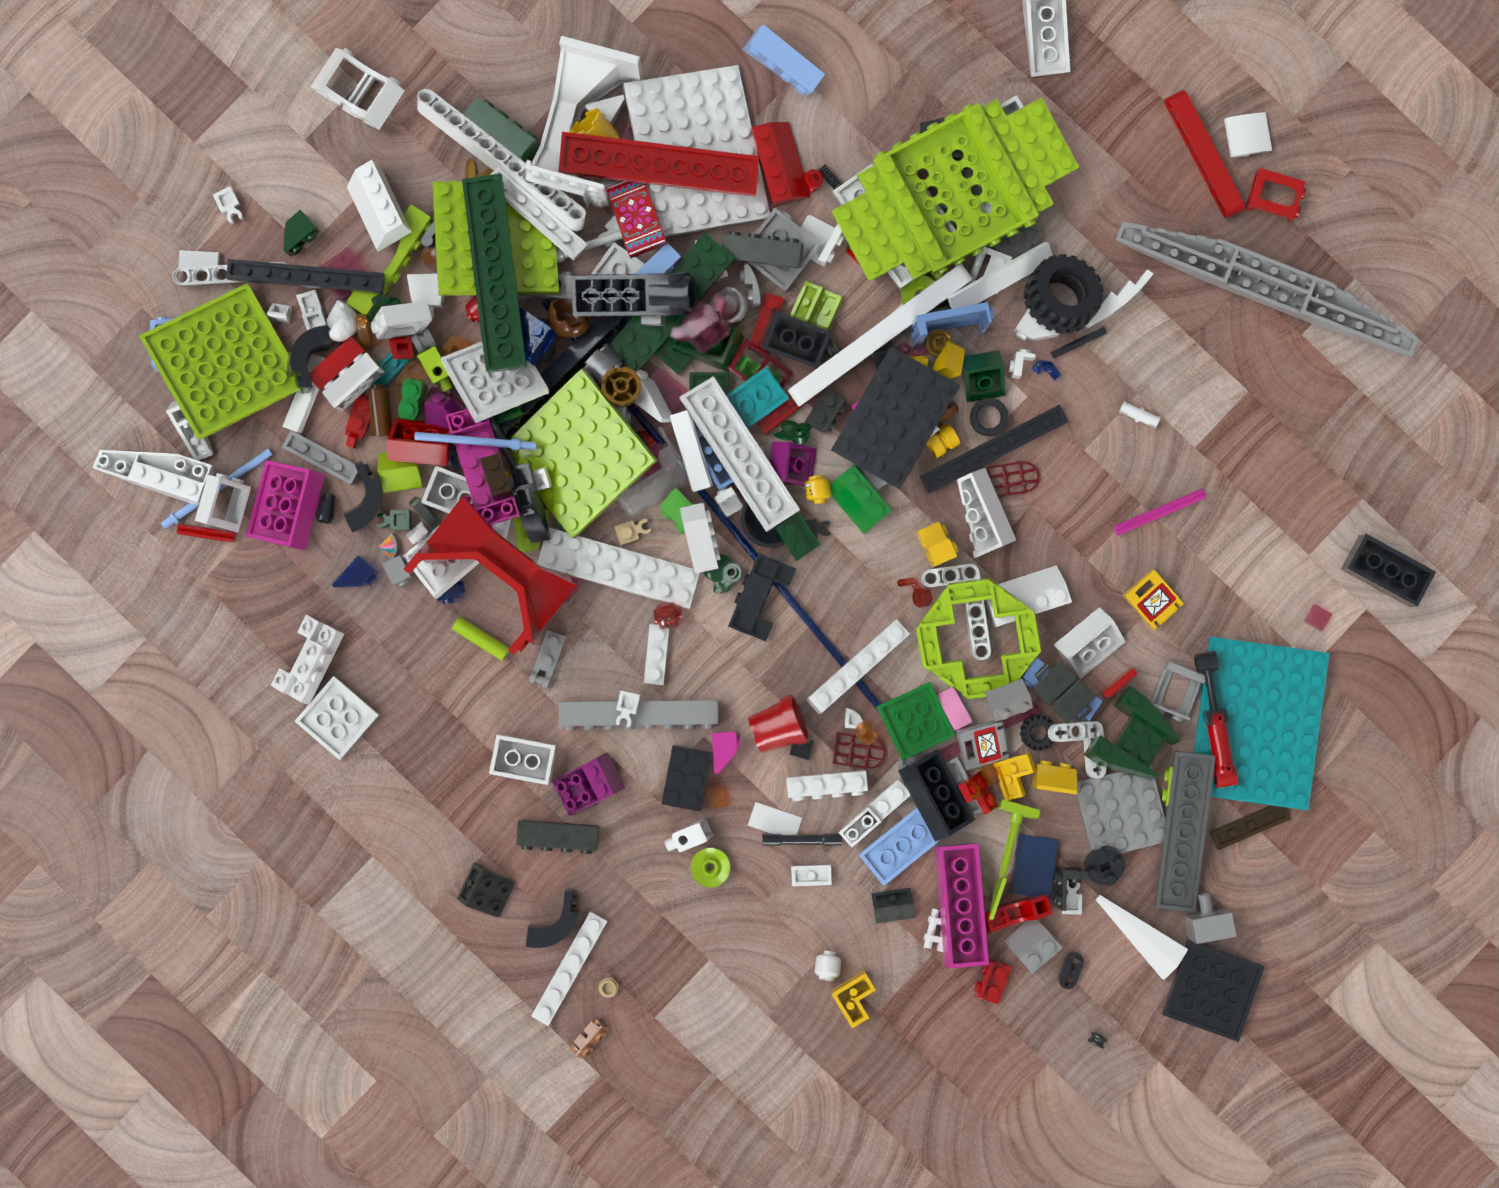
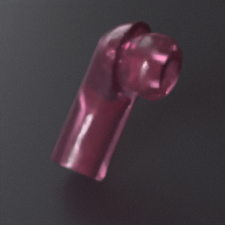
(910, 351)

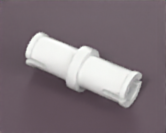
(1139, 414)

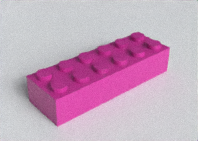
(961, 905)

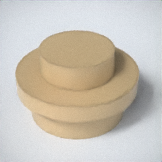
(608, 987)

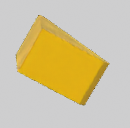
(950, 360)

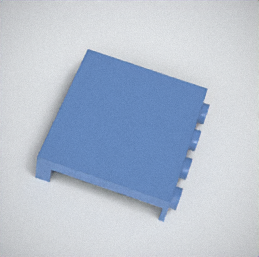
(952, 318)

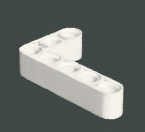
(972, 622)

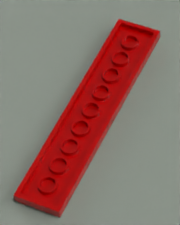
(658, 164)

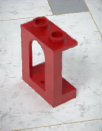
(1255, 202)

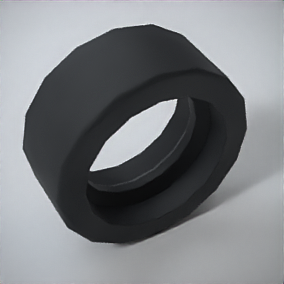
(1003, 416)

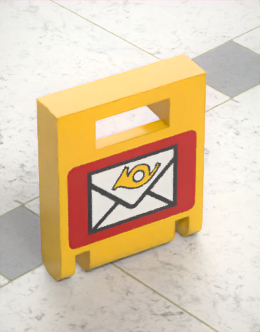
(1156, 602)

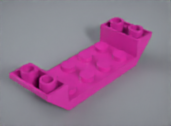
(463, 424)

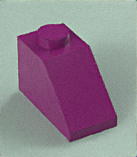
(437, 407)

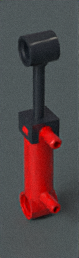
(1216, 722)

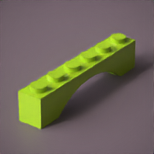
(419, 224)

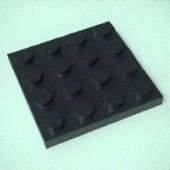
(1213, 990)

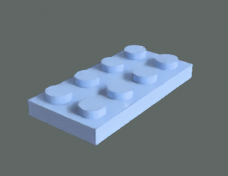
(898, 847)

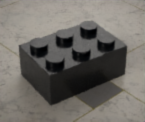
(795, 337)
(686, 778)

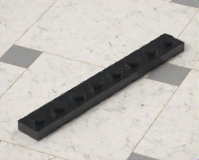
(305, 276)
(993, 449)

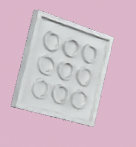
(493, 392)

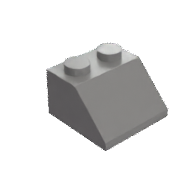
(1008, 700)
(1032, 944)

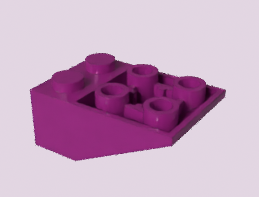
(588, 784)

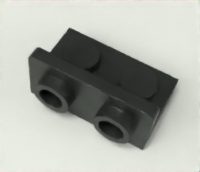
(825, 411)

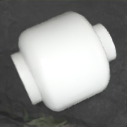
(827, 966)

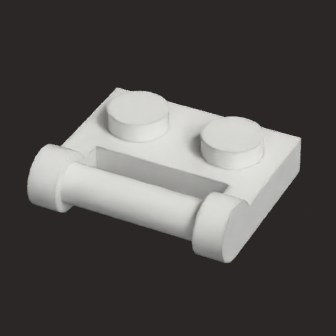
(997, 260)

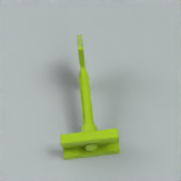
(1017, 813)

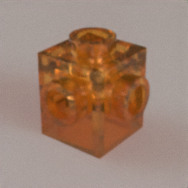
(454, 343)

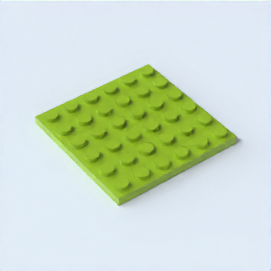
(532, 251)
(221, 361)
(586, 450)

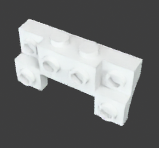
(312, 661)

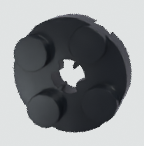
(1108, 875)

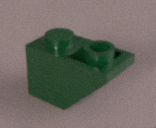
(297, 233)

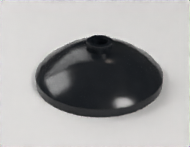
(754, 530)

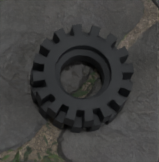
(1026, 729)

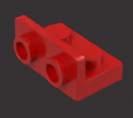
(992, 981)

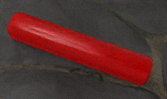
(207, 533)

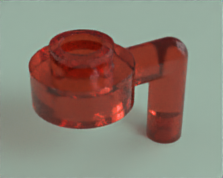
(921, 596)

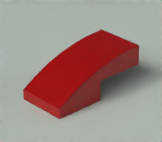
(401, 347)

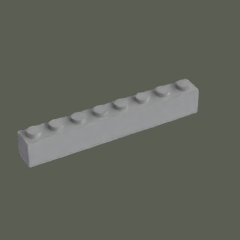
(648, 714)

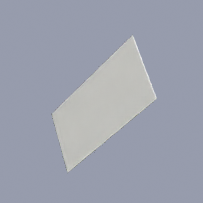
(774, 820)

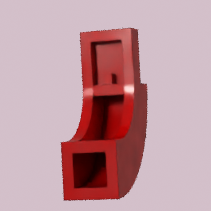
(1018, 911)

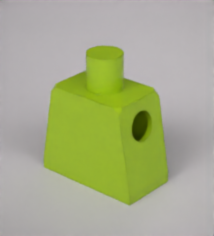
(430, 360)

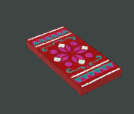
(636, 217)

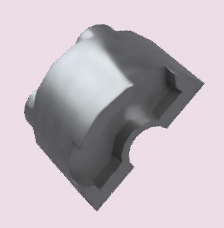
(603, 361)

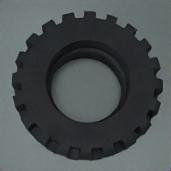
(1078, 278)

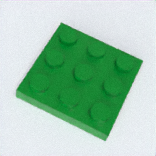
(915, 721)

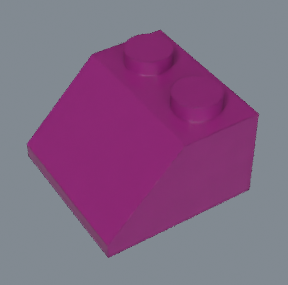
(792, 462)

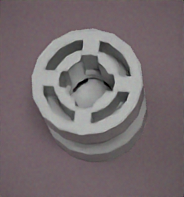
(424, 341)

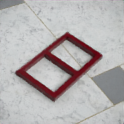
(767, 358)

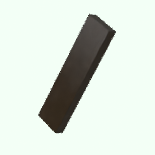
(1249, 825)

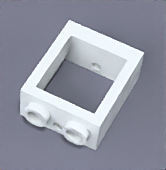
(401, 320)
(236, 506)

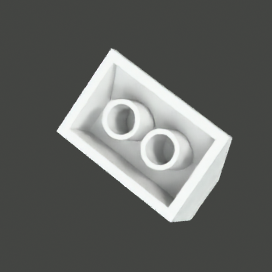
(352, 382)
(1090, 643)

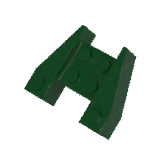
(1138, 739)

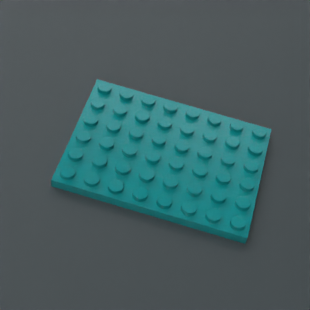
(1272, 716)

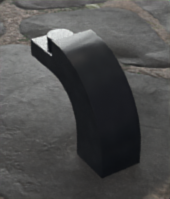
(310, 342)
(365, 512)
(546, 936)

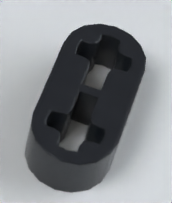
(1075, 971)

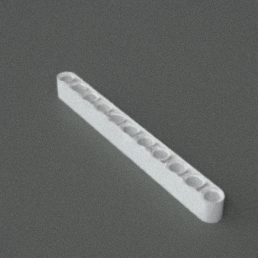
(496, 155)
(879, 335)

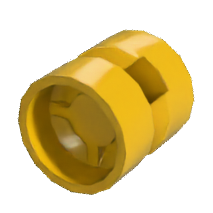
(942, 440)

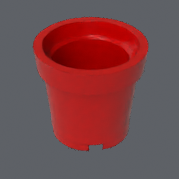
(779, 725)

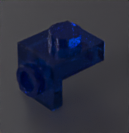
(449, 596)

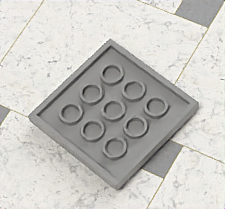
(1121, 811)

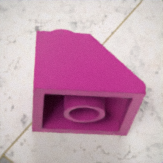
(724, 748)

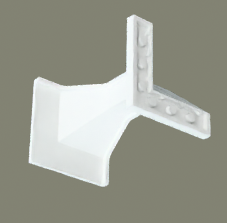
(583, 77)

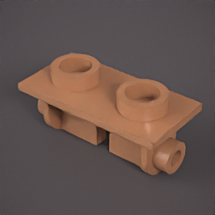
(584, 1045)

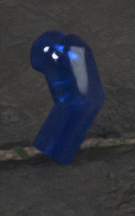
(1046, 366)

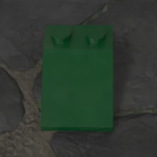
(717, 356)

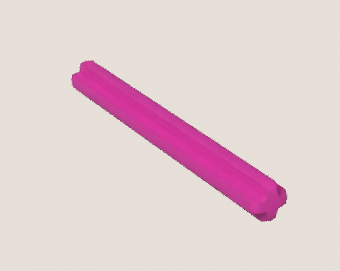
(1159, 512)

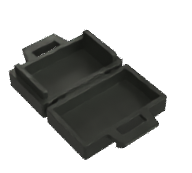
(1069, 699)

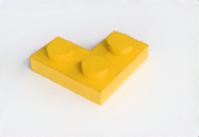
(1010, 772)

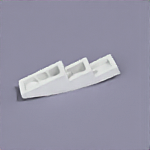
(1115, 302)

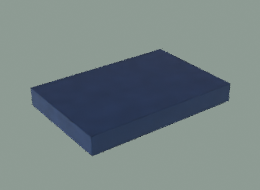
(1034, 865)

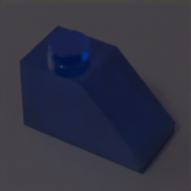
(357, 574)

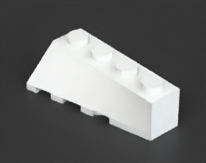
(984, 513)

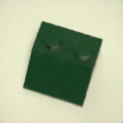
(983, 376)

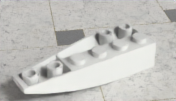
(159, 472)

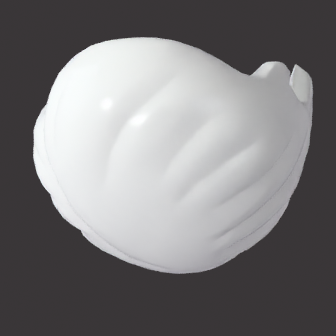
(341, 321)

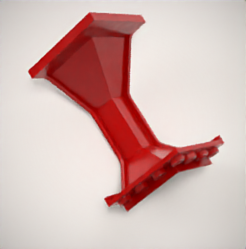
(469, 536)

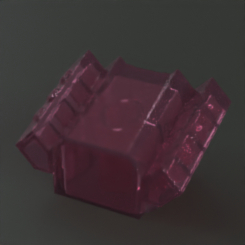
(704, 325)

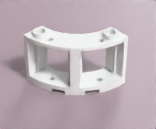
(382, 104)

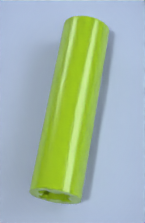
(480, 638)

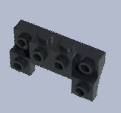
(755, 593)

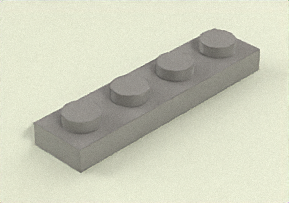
(320, 457)

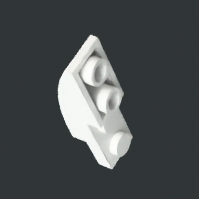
(874, 813)

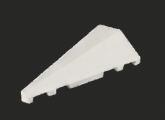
(1154, 946)

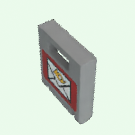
(987, 742)

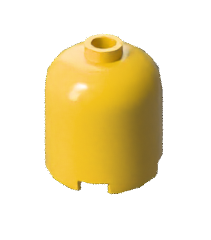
(595, 124)

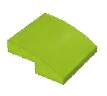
(817, 304)

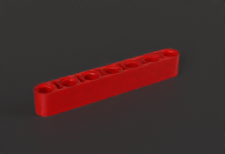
(1204, 154)

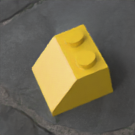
(1055, 778)

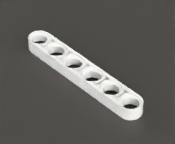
(212, 279)

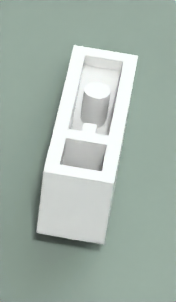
(651, 399)
(198, 449)

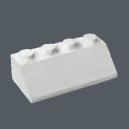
(377, 205)
(1037, 590)

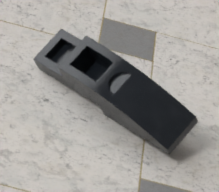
(528, 503)

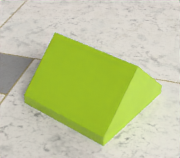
(398, 475)

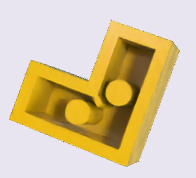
(936, 545)
(849, 995)

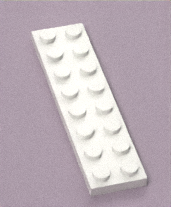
(739, 453)
(619, 568)

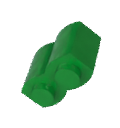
(411, 404)

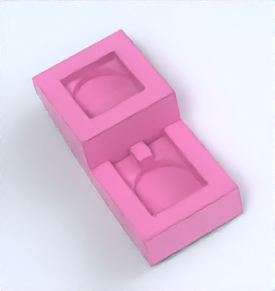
(954, 708)

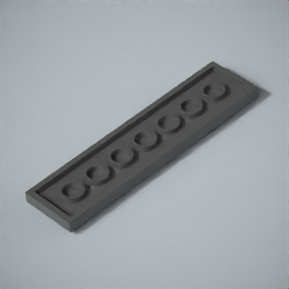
(1185, 831)

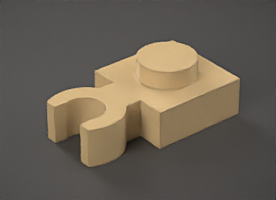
(629, 531)

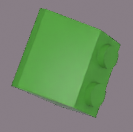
(671, 508)

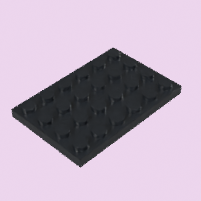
(895, 417)

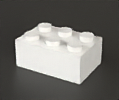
(445, 490)
(523, 759)

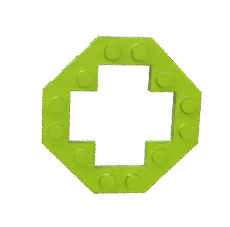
(1003, 605)

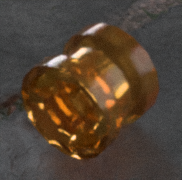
(865, 728)

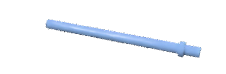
(175, 517)

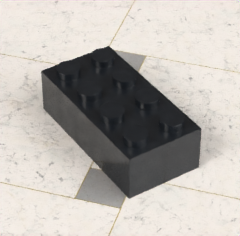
(1388, 570)
(936, 795)

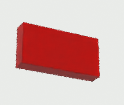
(1118, 683)

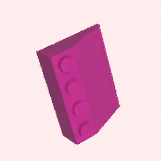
(285, 505)

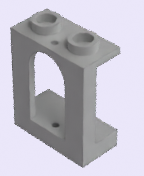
(1195, 681)

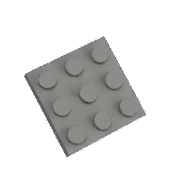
(781, 226)

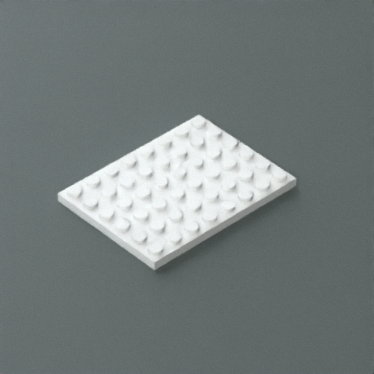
(702, 113)

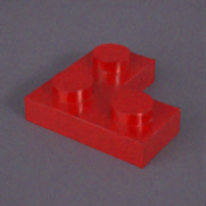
(976, 788)

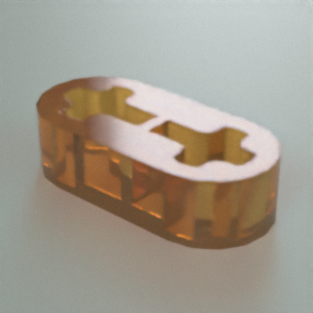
(364, 330)
(405, 372)

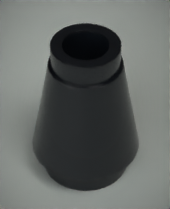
(326, 509)

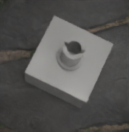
(1209, 923)

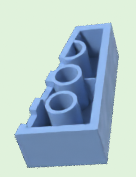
(783, 60)

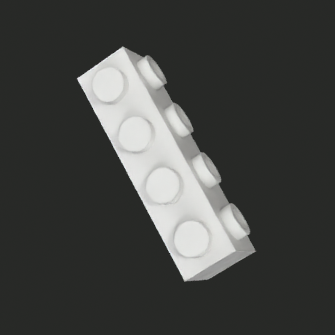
(699, 537)
(826, 783)

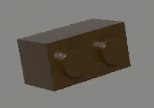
(496, 477)

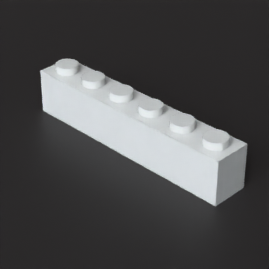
(857, 666)

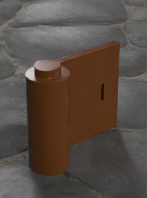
(384, 407)

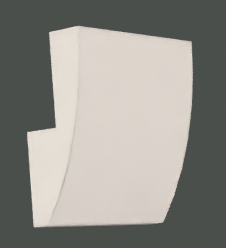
(1248, 134)

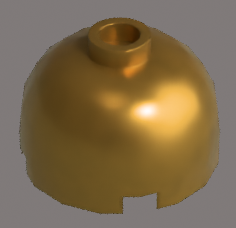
(621, 386)

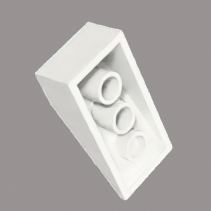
(1046, 36)

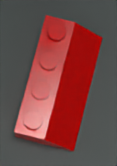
(780, 163)

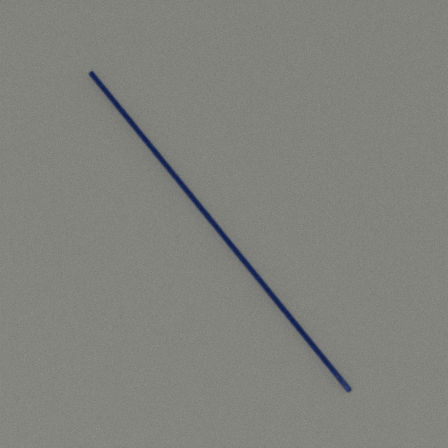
(753, 554)

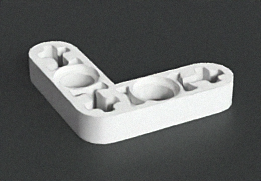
(1085, 735)

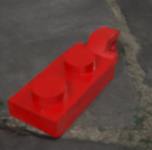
(358, 421)

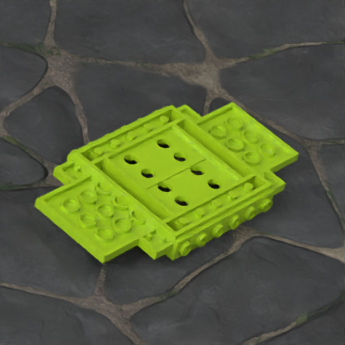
(1010, 161)

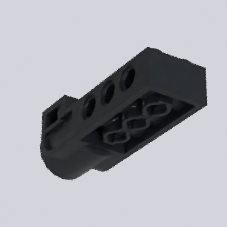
(633, 294)

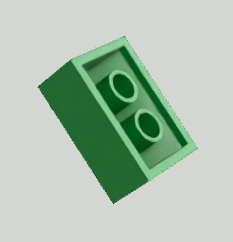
(860, 498)

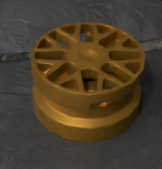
(936, 341)

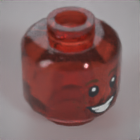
(667, 615)

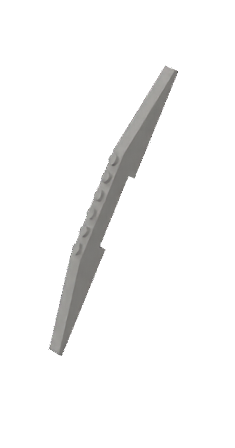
(1268, 284)

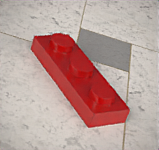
(768, 303)

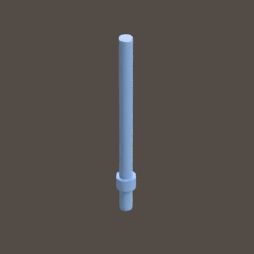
(514, 444)

